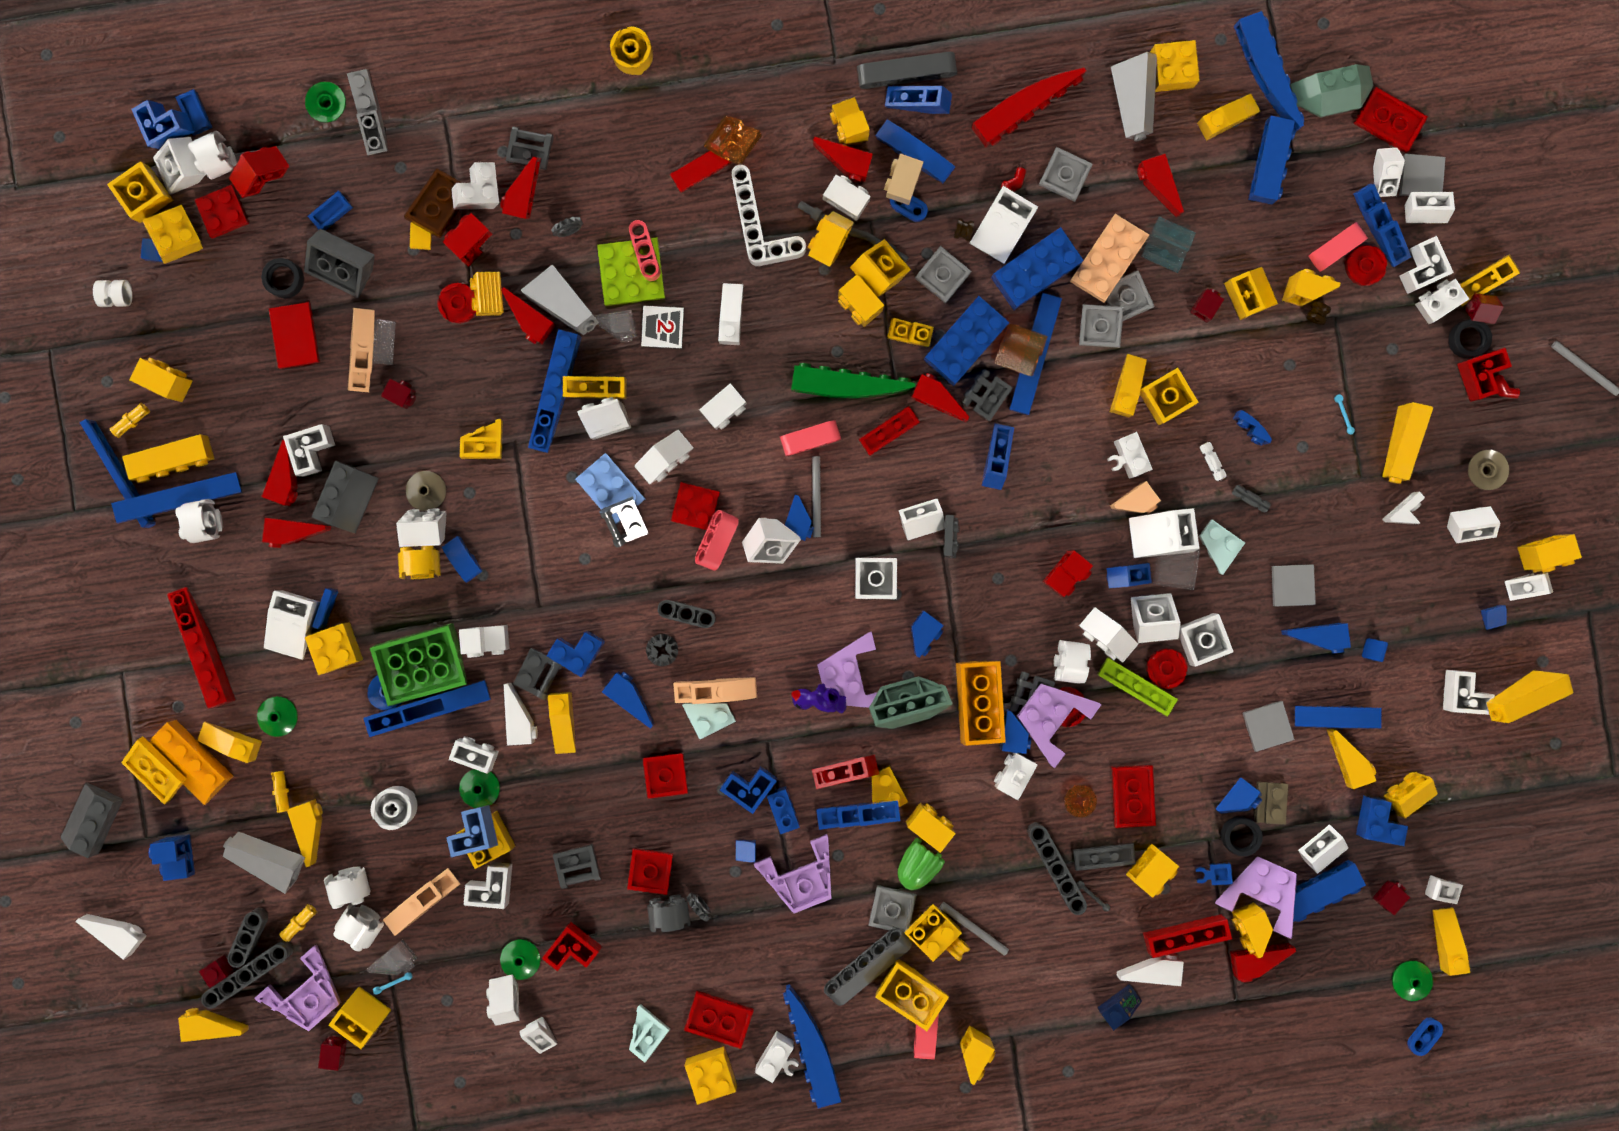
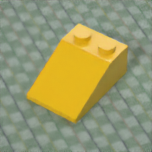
(911, 995)

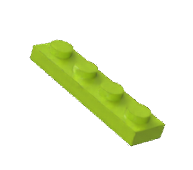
(1137, 687)

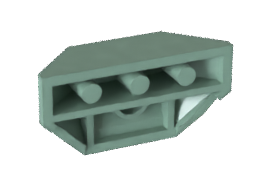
(1334, 90)
(908, 702)

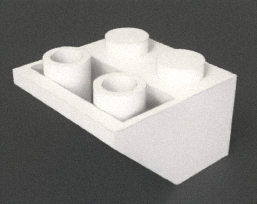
(421, 528)

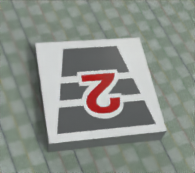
(662, 327)

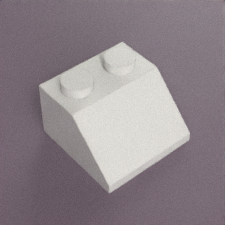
(177, 165)
(769, 542)
(1155, 618)

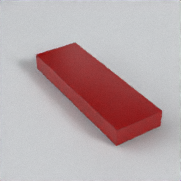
(698, 170)
(889, 431)

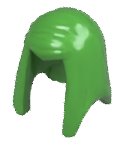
(918, 866)

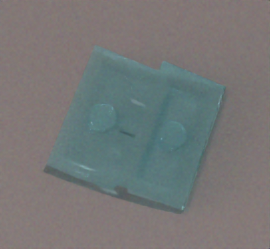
(1168, 244)

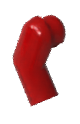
(1017, 182)
(1504, 389)

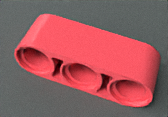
(641, 241)
(1338, 247)
(810, 438)
(716, 540)
(926, 1041)

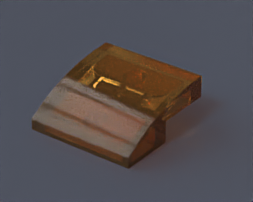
(732, 140)
(1020, 349)

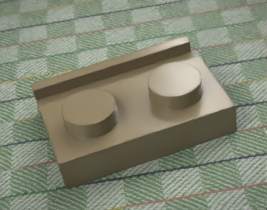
(1273, 804)

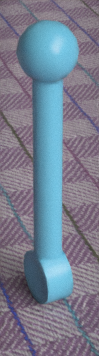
(1339, 398)
(377, 990)

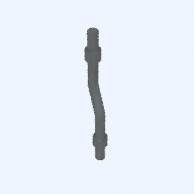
(817, 215)

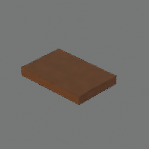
(434, 204)

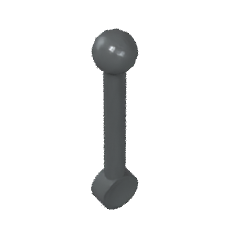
(1106, 907)

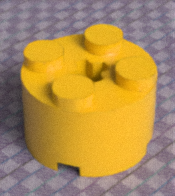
(627, 40)
(419, 563)

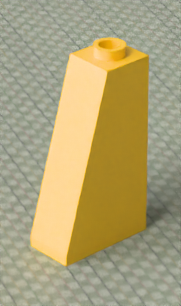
(1406, 441)
(1529, 695)

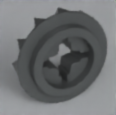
(567, 227)
(671, 648)
(699, 906)

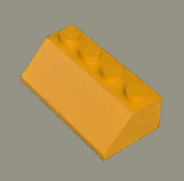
(980, 702)
(203, 771)

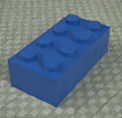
(1037, 268)
(966, 341)

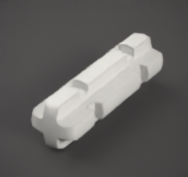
(1213, 461)

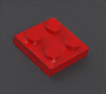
(222, 211)
(695, 506)
(665, 775)
(650, 871)

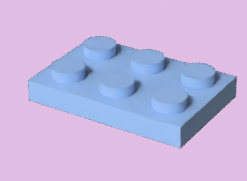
(608, 484)

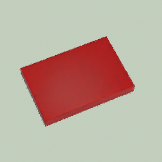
(1390, 120)
(294, 335)
(1133, 796)
(718, 1019)

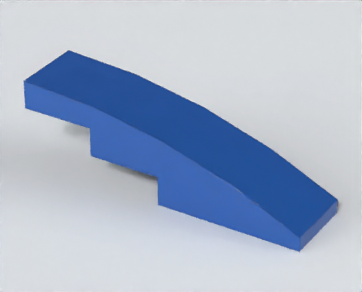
(908, 145)
(1381, 225)
(1338, 716)
(858, 814)

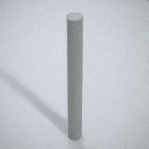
(1585, 368)
(816, 490)
(974, 928)

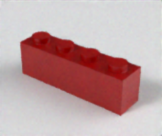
(1187, 936)

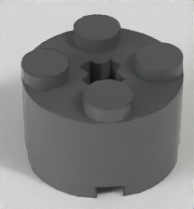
(668, 914)

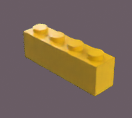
(167, 458)

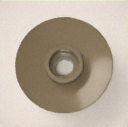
(1497, 469)
(435, 490)

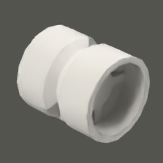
(112, 293)

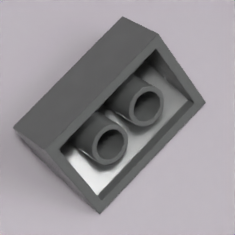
(338, 262)
(345, 497)
(90, 820)

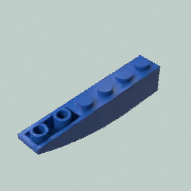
(1267, 66)
(552, 398)
(426, 708)
(813, 1053)

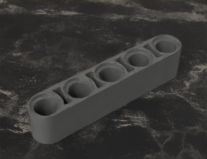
(907, 70)
(1063, 875)
(867, 966)
(239, 979)

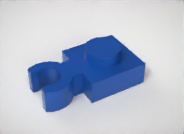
(1219, 874)

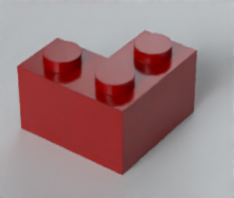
(256, 169)
(467, 239)
(1478, 373)
(1067, 572)
(572, 943)

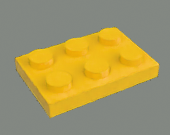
(153, 770)

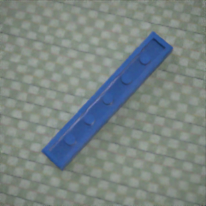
(1043, 324)
(113, 466)
(174, 497)

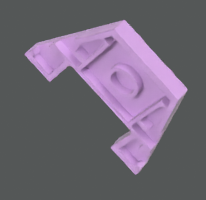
(842, 672)
(1046, 713)
(804, 885)
(1268, 885)
(311, 1000)

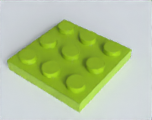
(622, 275)

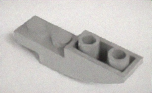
(368, 112)

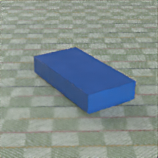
(191, 104)
(330, 211)
(325, 608)

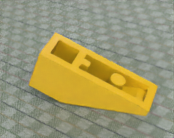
(1228, 116)
(1490, 277)
(1129, 386)
(594, 387)
(562, 722)
(229, 742)
(1354, 766)
(306, 823)
(1450, 942)
(208, 1025)

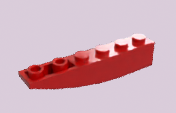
(1022, 106)
(201, 649)

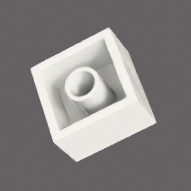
(875, 578)
(1204, 639)

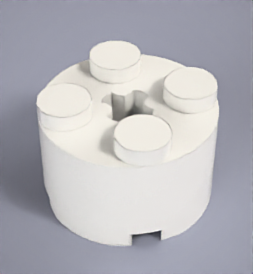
(213, 155)
(199, 521)
(1072, 662)
(386, 815)
(347, 887)
(358, 927)

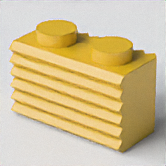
(487, 293)

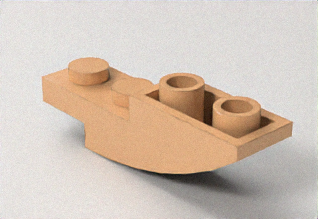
(361, 350)
(715, 690)
(421, 901)

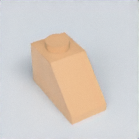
(1138, 500)

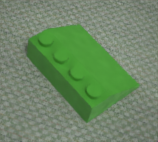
(419, 664)

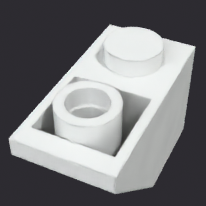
(1388, 171)

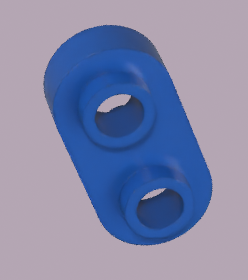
(907, 210)
(1426, 1038)

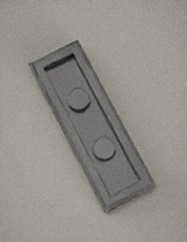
(1104, 856)

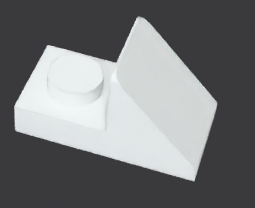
(1402, 512)
(1528, 586)
(1443, 890)
(538, 1035)

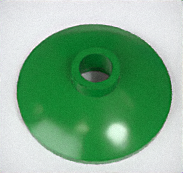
(319, 95)
(286, 714)
(489, 788)
(526, 952)
(1405, 975)

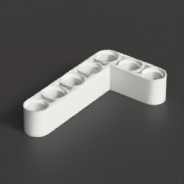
(754, 225)

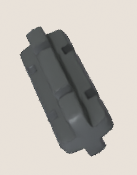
(1251, 498)

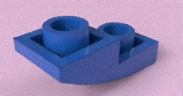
(1256, 432)
(461, 559)

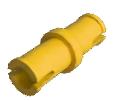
(129, 420)
(280, 791)
(298, 923)

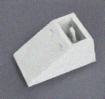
(1003, 224)
(604, 418)
(1164, 533)
(289, 622)

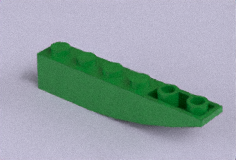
(844, 384)

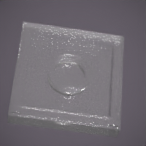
(1177, 570)

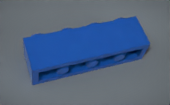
(1271, 160)
(1326, 889)

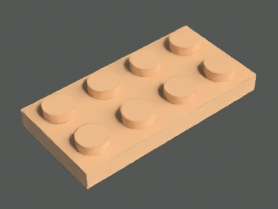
(1109, 258)

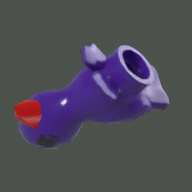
(822, 698)

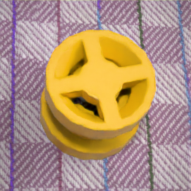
(958, 948)

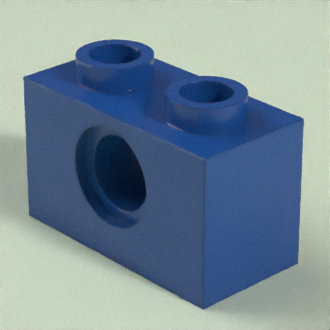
(783, 810)

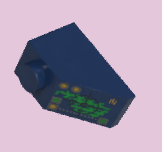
(1120, 1007)

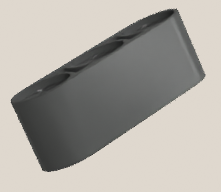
(676, 614)
(240, 943)

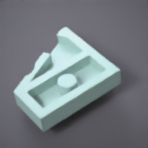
(1220, 545)
(708, 717)
(647, 1033)

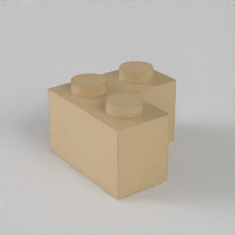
(904, 178)

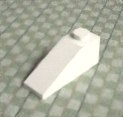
(730, 314)
(519, 723)
(118, 936)
(1158, 970)

